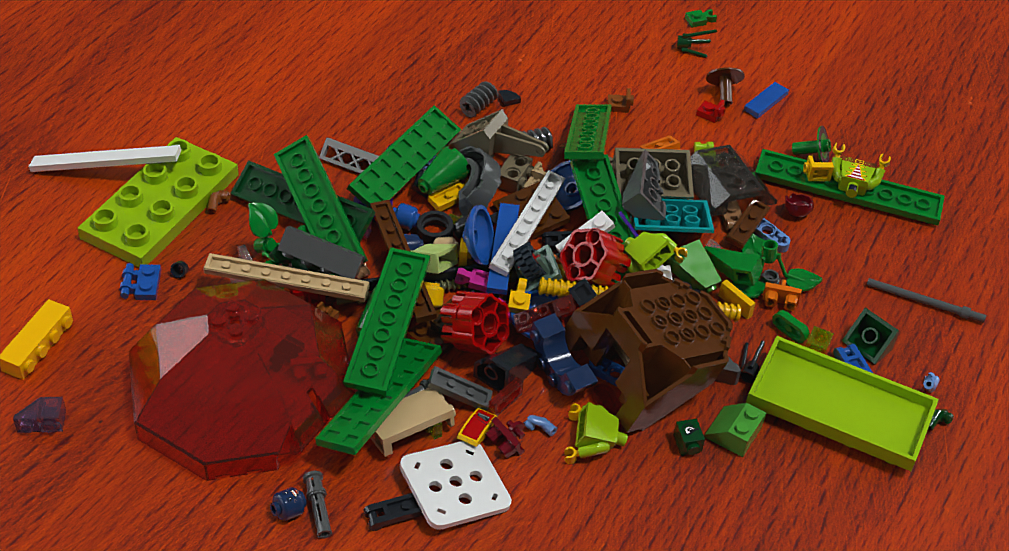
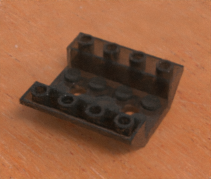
(725, 176)

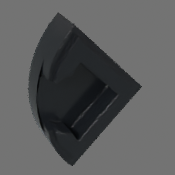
(509, 97)

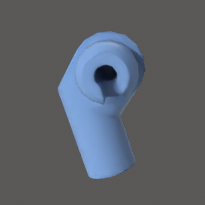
(931, 382)
(541, 422)

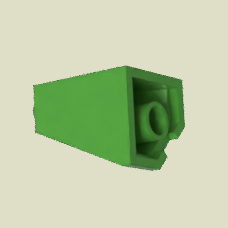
(696, 268)

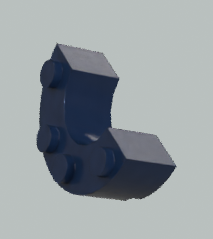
(556, 359)

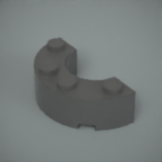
(483, 178)

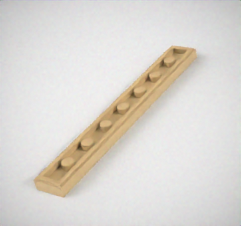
(287, 277)

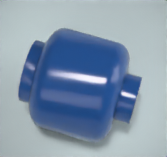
(407, 216)

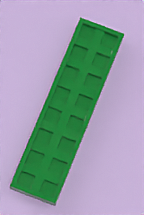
(404, 158)
(368, 410)

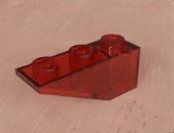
(562, 307)

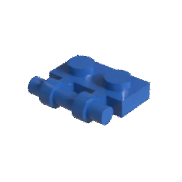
(147, 281)

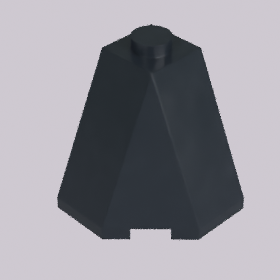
(504, 366)

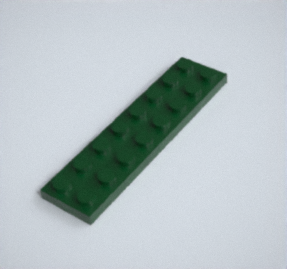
(269, 187)

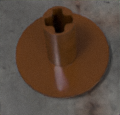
(725, 79)

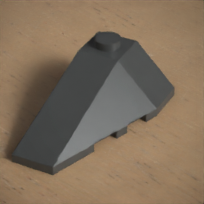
(643, 191)

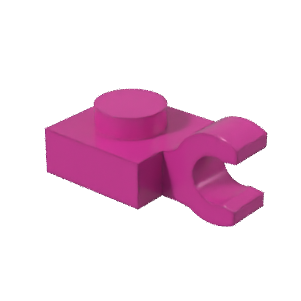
(477, 278)

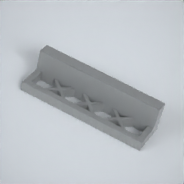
(347, 149)

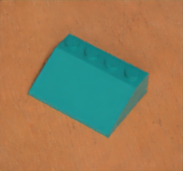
(680, 216)

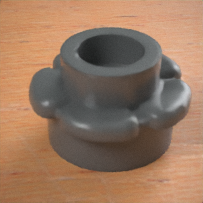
(770, 276)

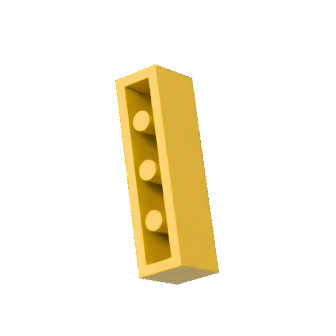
(35, 339)

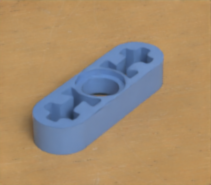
(776, 235)

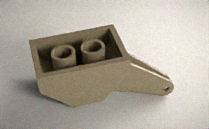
(495, 136)

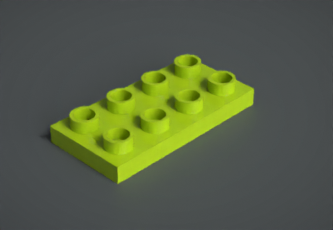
(157, 204)
(843, 402)

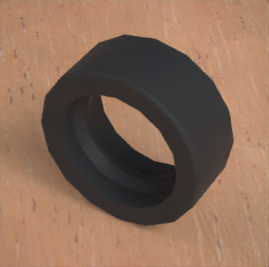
(434, 218)

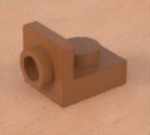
(621, 103)

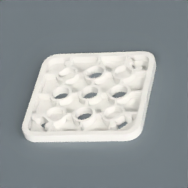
(443, 507)

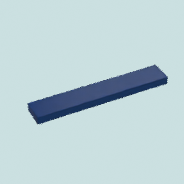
(507, 218)

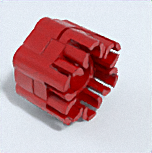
(594, 256)
(477, 320)

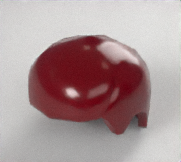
(799, 205)

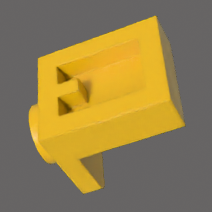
(818, 170)

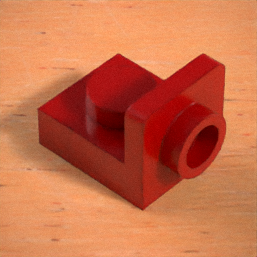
(711, 111)

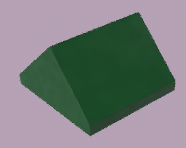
(872, 336)

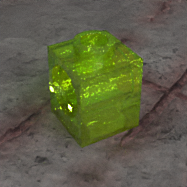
(819, 340)

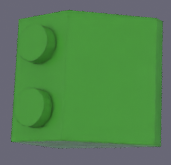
(736, 427)

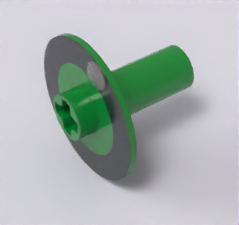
(821, 146)

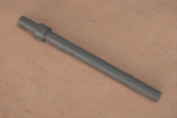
(964, 312)

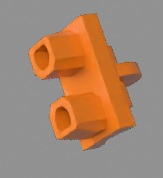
(782, 294)

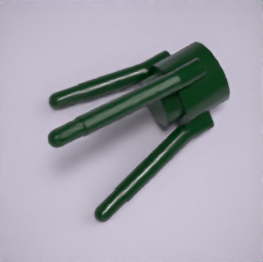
(684, 41)

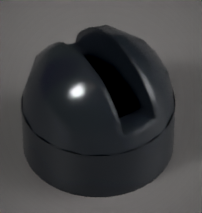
(177, 267)

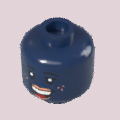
(288, 504)

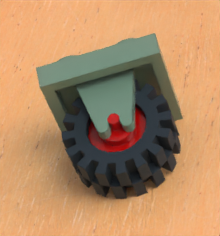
(535, 264)

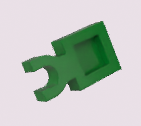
(699, 18)

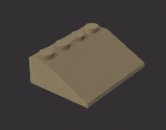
(673, 168)

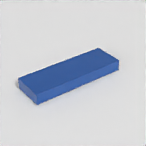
(766, 100)

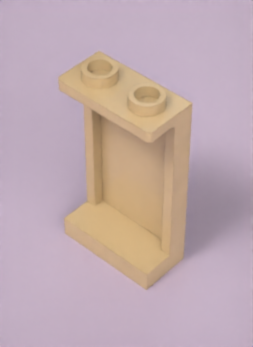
(411, 416)

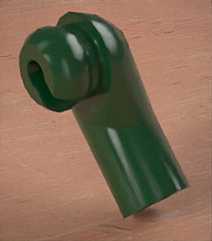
(940, 415)

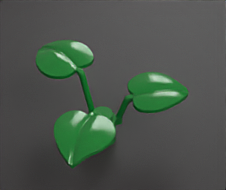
(261, 222)
(768, 252)

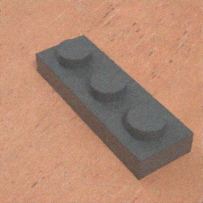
(459, 388)

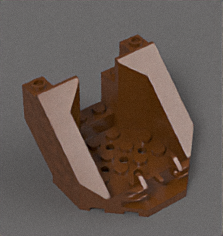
(667, 331)

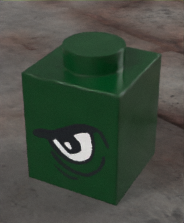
(689, 437)

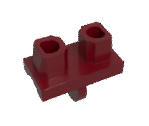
(511, 444)

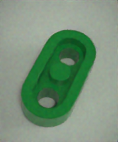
(791, 326)

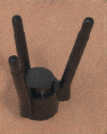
(751, 369)

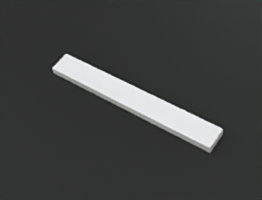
(105, 158)
(527, 222)

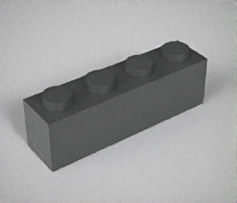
(320, 253)

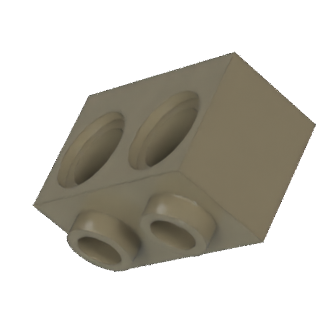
(515, 172)

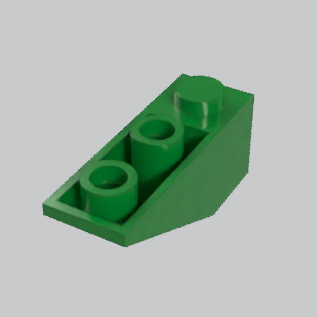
(737, 266)

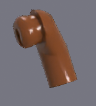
(217, 198)

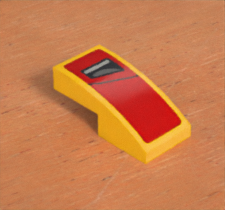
(476, 427)

